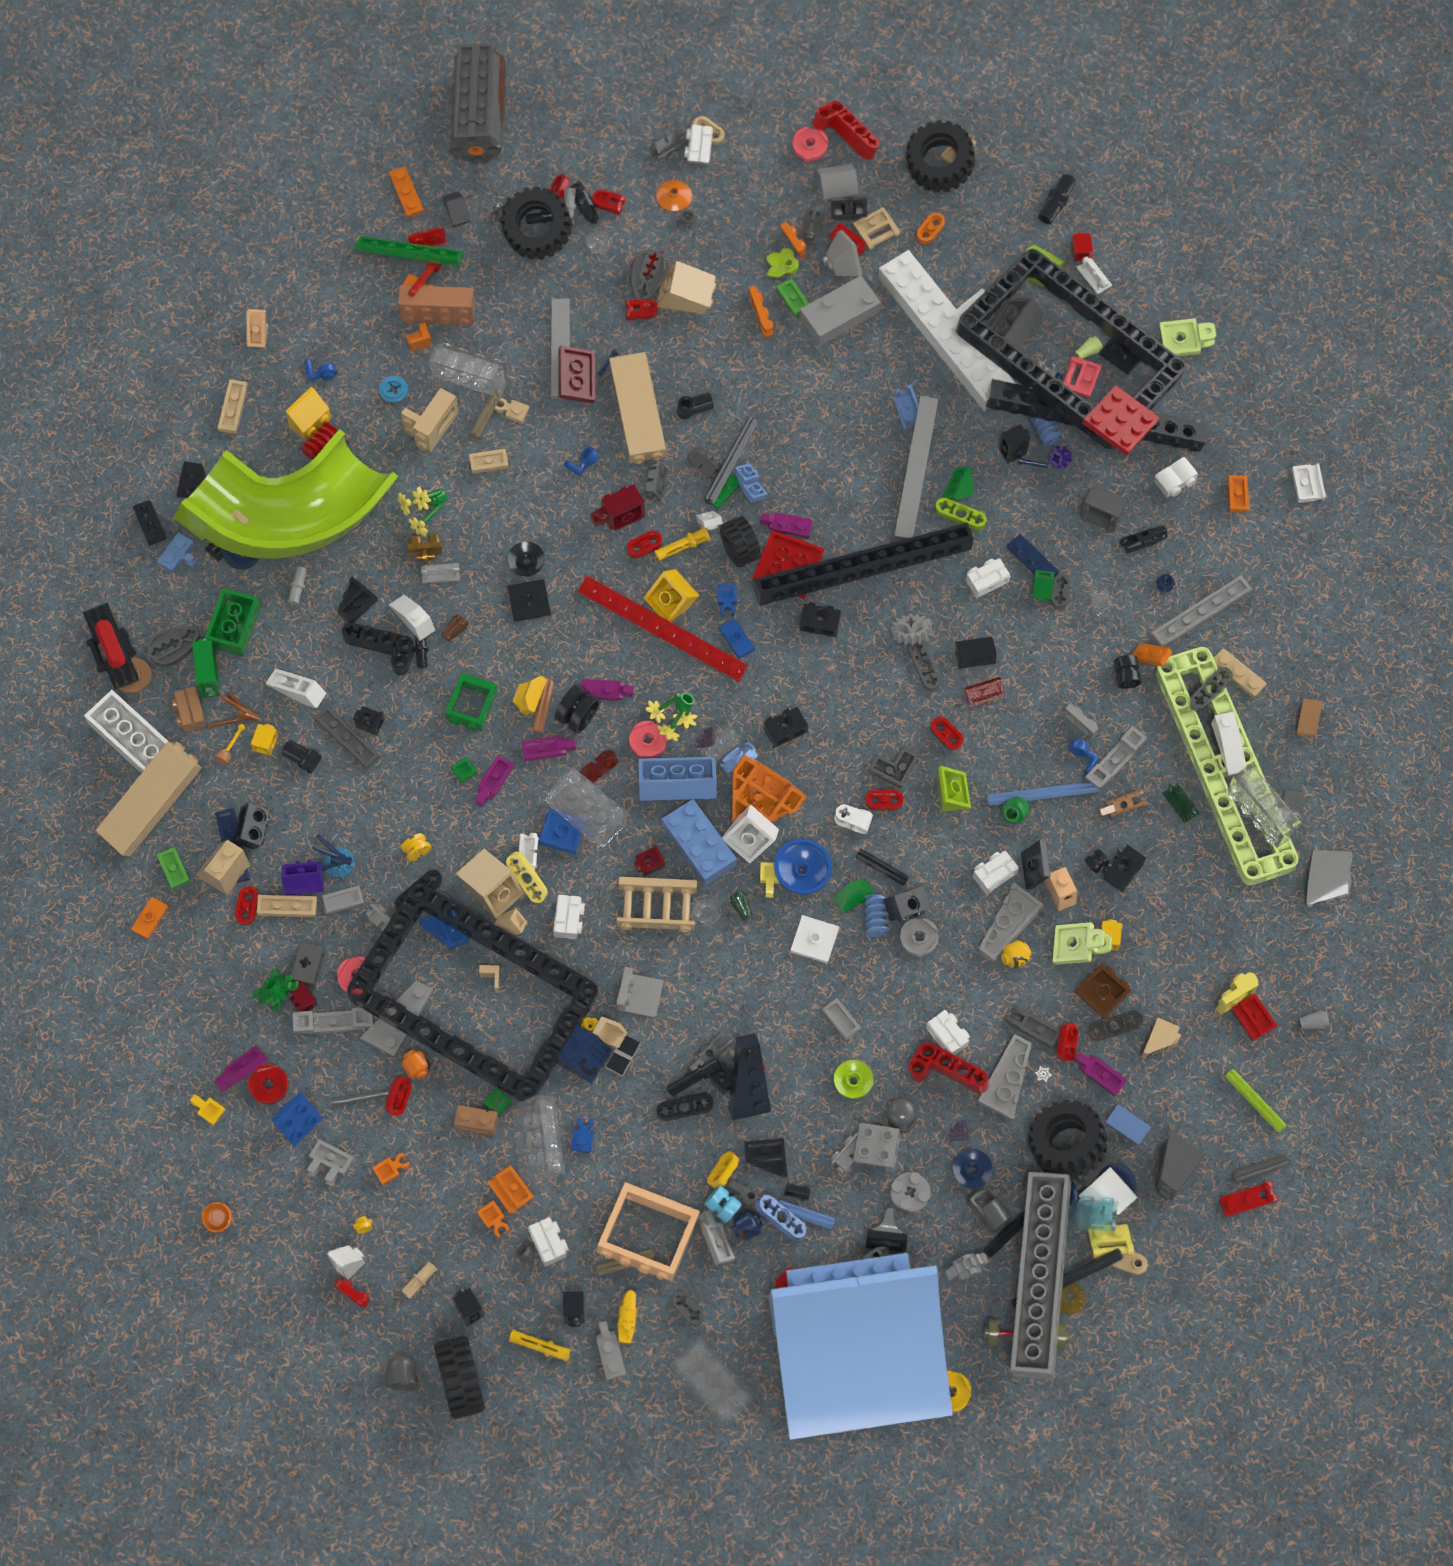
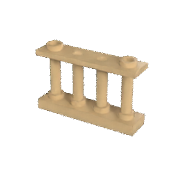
(648, 887)

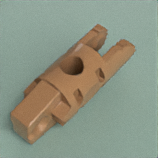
(1113, 805)

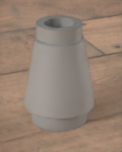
(1315, 1020)

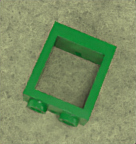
(206, 668)
(476, 685)

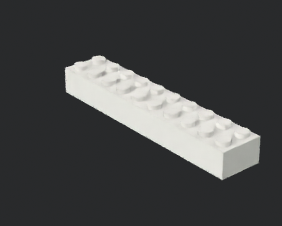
(937, 322)

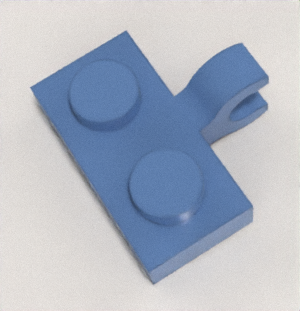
(176, 553)

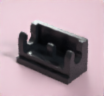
(975, 652)

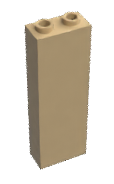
(637, 408)
(149, 798)

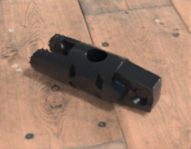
(585, 203)
(1143, 539)

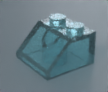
(1096, 1214)

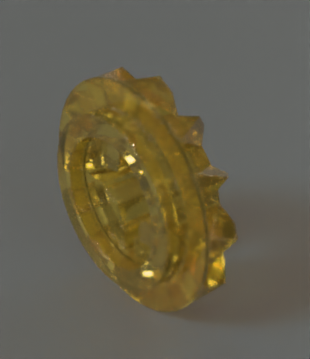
(1076, 1304)

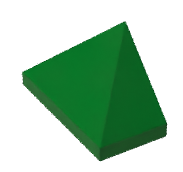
(960, 484)
(852, 895)

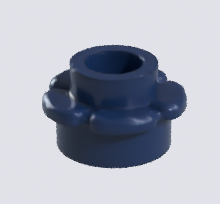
(1165, 578)

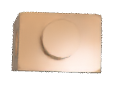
(1060, 886)

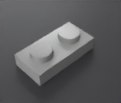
(1076, 716)

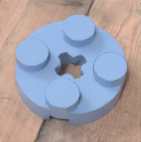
(736, 754)

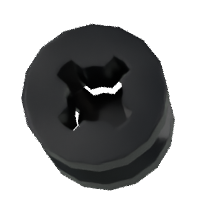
(1097, 861)

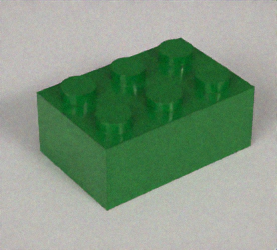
(233, 621)

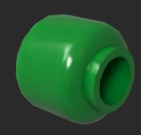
(1015, 810)

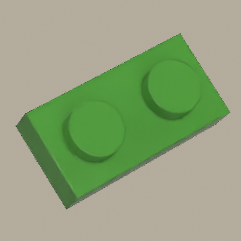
(792, 296)
(173, 868)

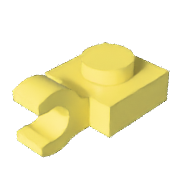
(768, 876)

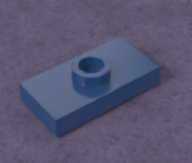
(736, 638)

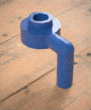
(325, 371)
(587, 458)
(1080, 748)

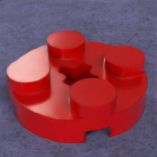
(259, 1077)

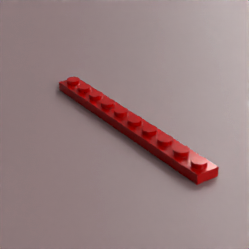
(663, 628)

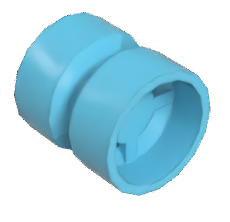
(729, 1206)

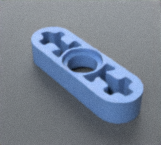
(772, 1217)

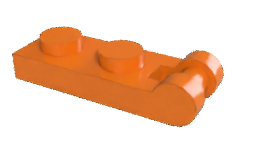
(761, 312)

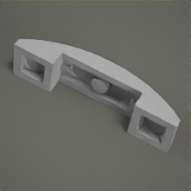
(1116, 758)
(331, 1021)

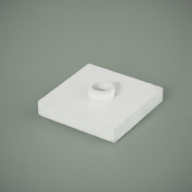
(814, 939)

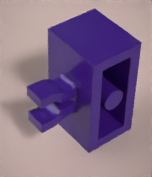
(302, 878)

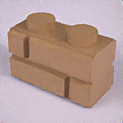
(189, 709)
(476, 1120)

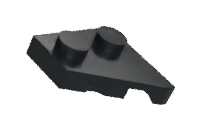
(355, 601)

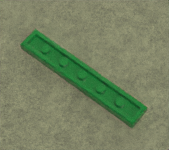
(409, 250)

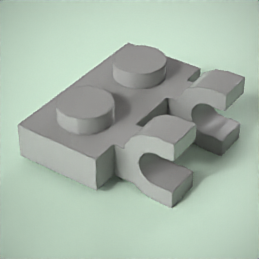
(330, 1157)

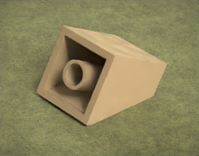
(686, 289)
(224, 867)
(490, 882)

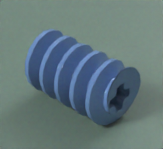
(1046, 431)
(875, 916)

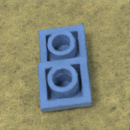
(749, 483)

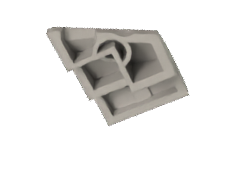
(1329, 876)

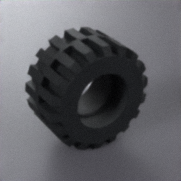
(740, 541)

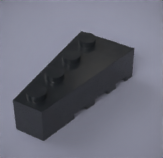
(749, 1085)

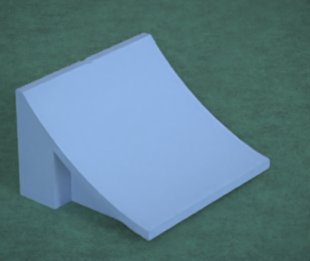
(860, 1346)

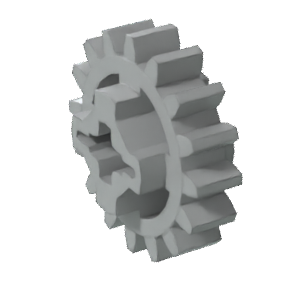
(911, 629)
(966, 1266)

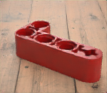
(848, 127)
(950, 1071)

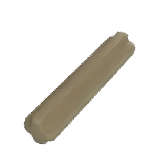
(484, 417)
(614, 1265)

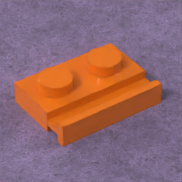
(510, 1190)

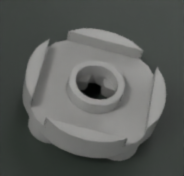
(919, 926)
(912, 1181)

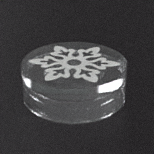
(1043, 1074)

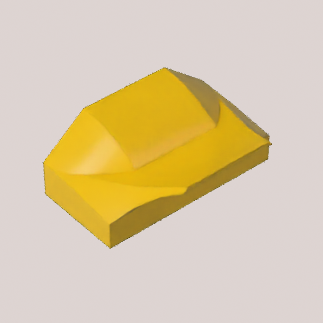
(528, 695)

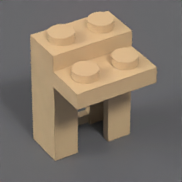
(433, 422)

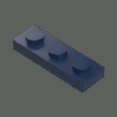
(1030, 555)

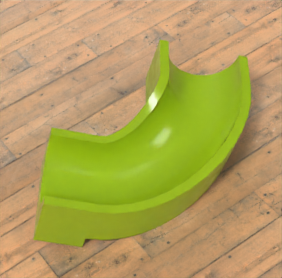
(286, 512)

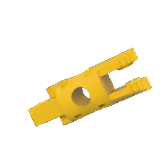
(627, 1318)

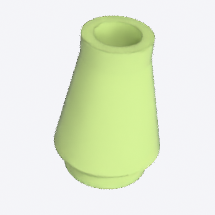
(1089, 348)

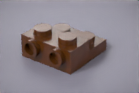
(1103, 991)

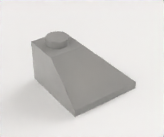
(843, 256)

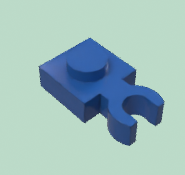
(727, 596)
(582, 1138)

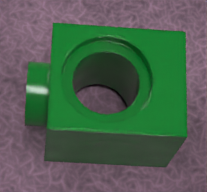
(1043, 585)

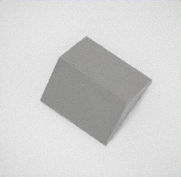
(838, 181)

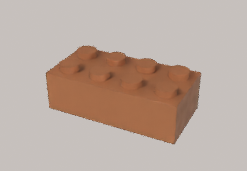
(437, 305)

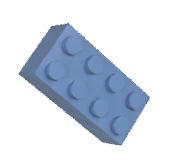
(677, 778)
(699, 842)

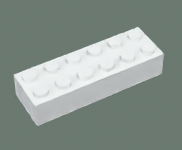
(125, 730)

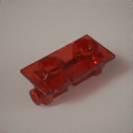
(605, 761)

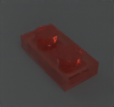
(984, 692)

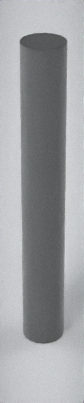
(360, 1097)

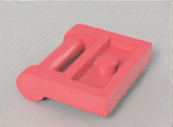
(1086, 379)

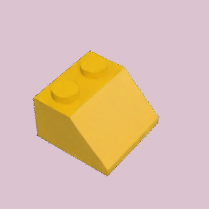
(307, 414)
(671, 595)

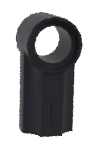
(695, 405)
(305, 758)

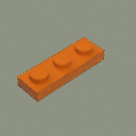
(406, 192)

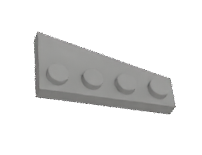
(1014, 916)
(386, 1036)
(1007, 1079)

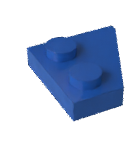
(443, 932)

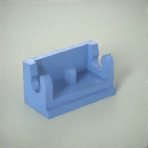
(906, 406)
(1128, 1124)

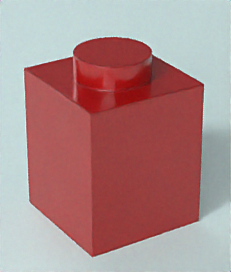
(1081, 246)

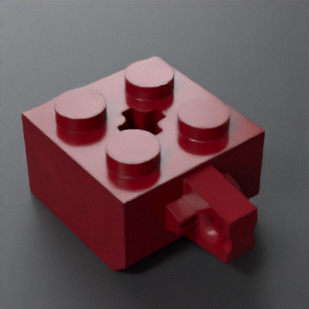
(620, 508)

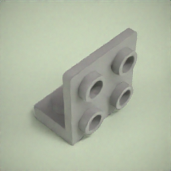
(639, 994)
(877, 1146)

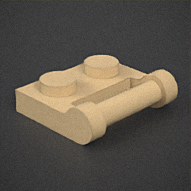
(874, 223)

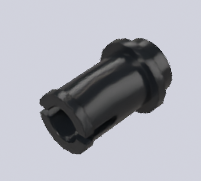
(797, 1191)

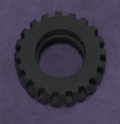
(940, 177)
(529, 201)
(1063, 1117)
(459, 1377)

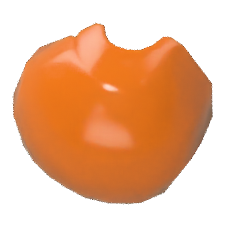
(216, 1213)

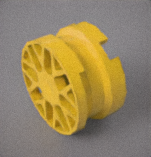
(415, 847)

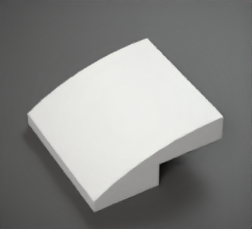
(1111, 1186)

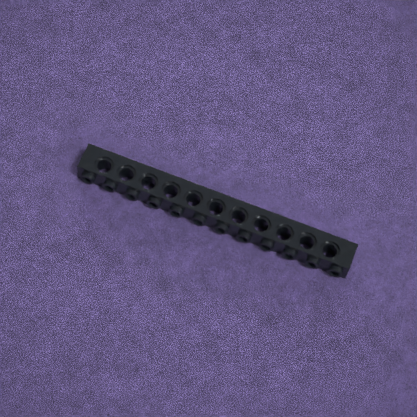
(1018, 393)
(863, 564)

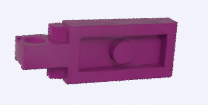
(787, 524)
(607, 689)
(547, 747)
(493, 780)
(240, 1068)
(1100, 1073)

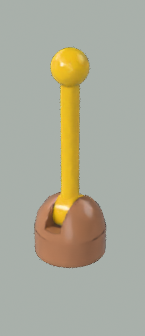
(223, 756)

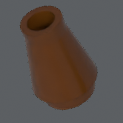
(454, 627)

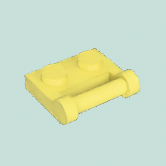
(1099, 1239)

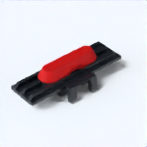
(114, 644)

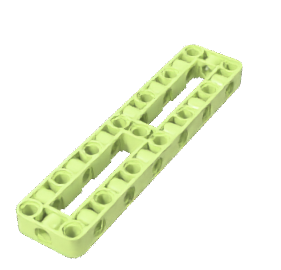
(1203, 757)

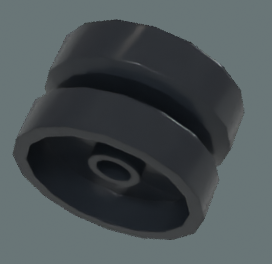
(577, 709)

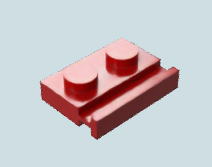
(1253, 1017)

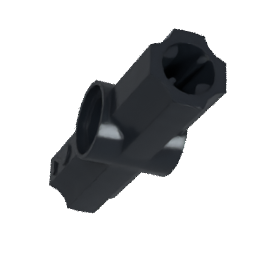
(1057, 199)

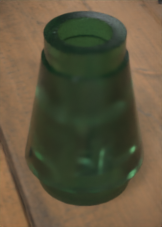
(741, 904)

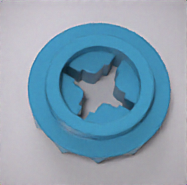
(396, 382)
(344, 869)

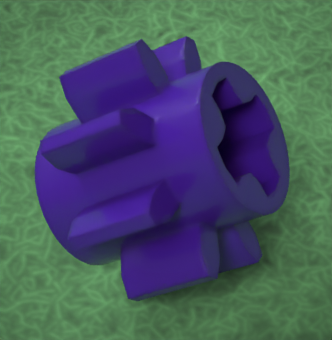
(1060, 457)

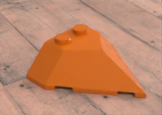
(763, 789)

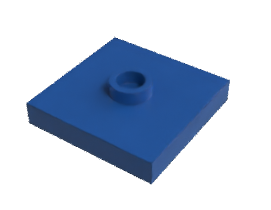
(559, 833)

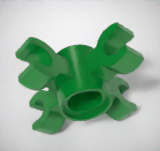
(275, 989)

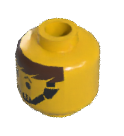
(1016, 954)

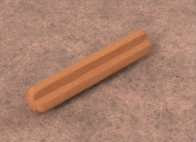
(543, 706)

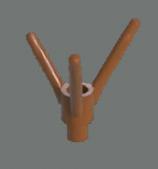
(244, 713)

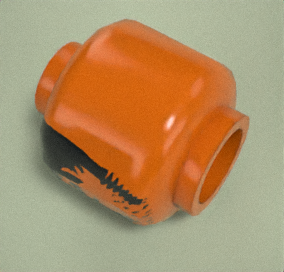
(416, 1064)

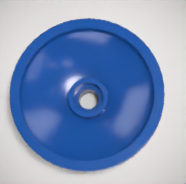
(802, 855)

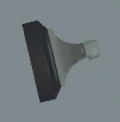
(887, 1235)

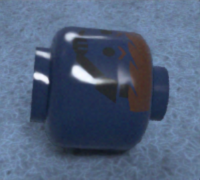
(747, 1225)

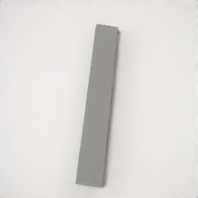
(916, 467)

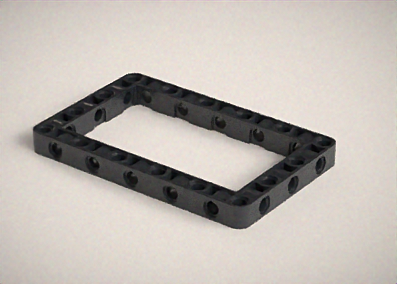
(1090, 306)
(500, 943)

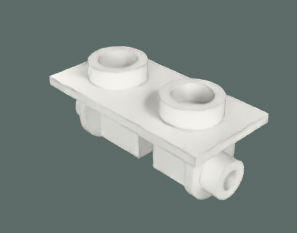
(1093, 275)
(527, 847)

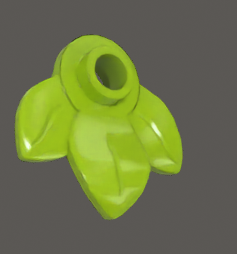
(780, 263)

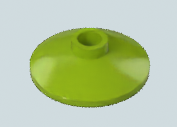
(857, 1070)

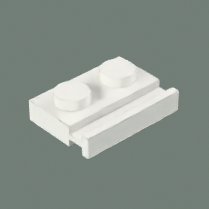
(1308, 483)

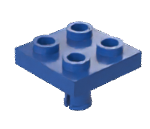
(296, 1119)

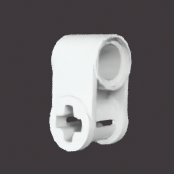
(855, 819)

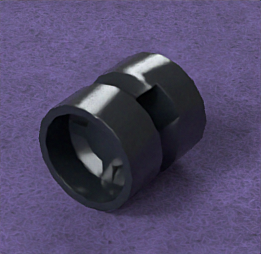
(1127, 671)

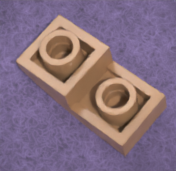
(1309, 718)

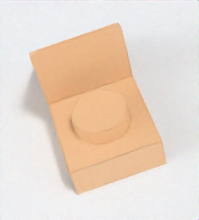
(256, 328)

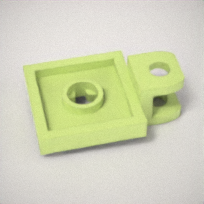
(1195, 336)
(1088, 942)

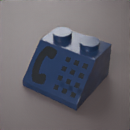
(584, 1054)

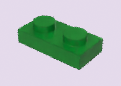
(727, 491)

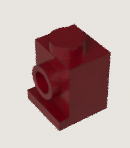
(648, 868)
(302, 998)

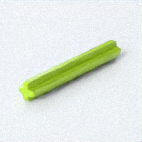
(1255, 1100)

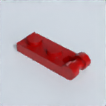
(1247, 1199)

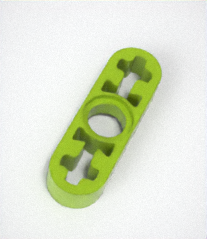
(957, 506)

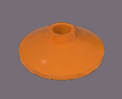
(677, 201)

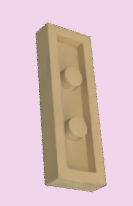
(232, 406)
(1242, 675)
(287, 906)

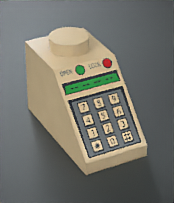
(1162, 1038)

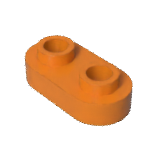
(929, 229)

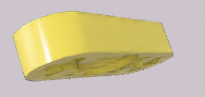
(526, 885)

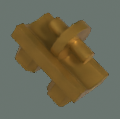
(424, 551)

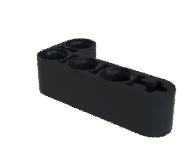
(377, 645)

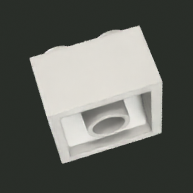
(750, 834)

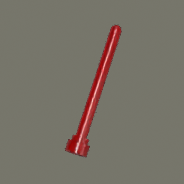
(431, 267)

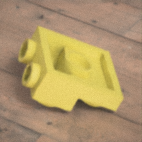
(1240, 989)

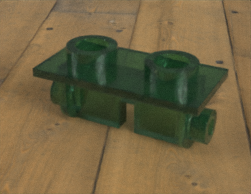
(1180, 802)

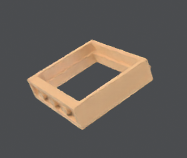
(657, 1203)

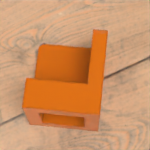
(419, 339)

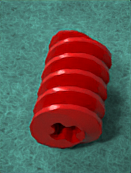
(318, 441)

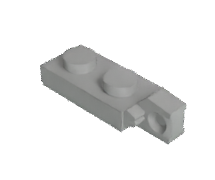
(715, 1238)
(610, 1353)

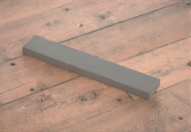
(559, 336)
(1201, 611)

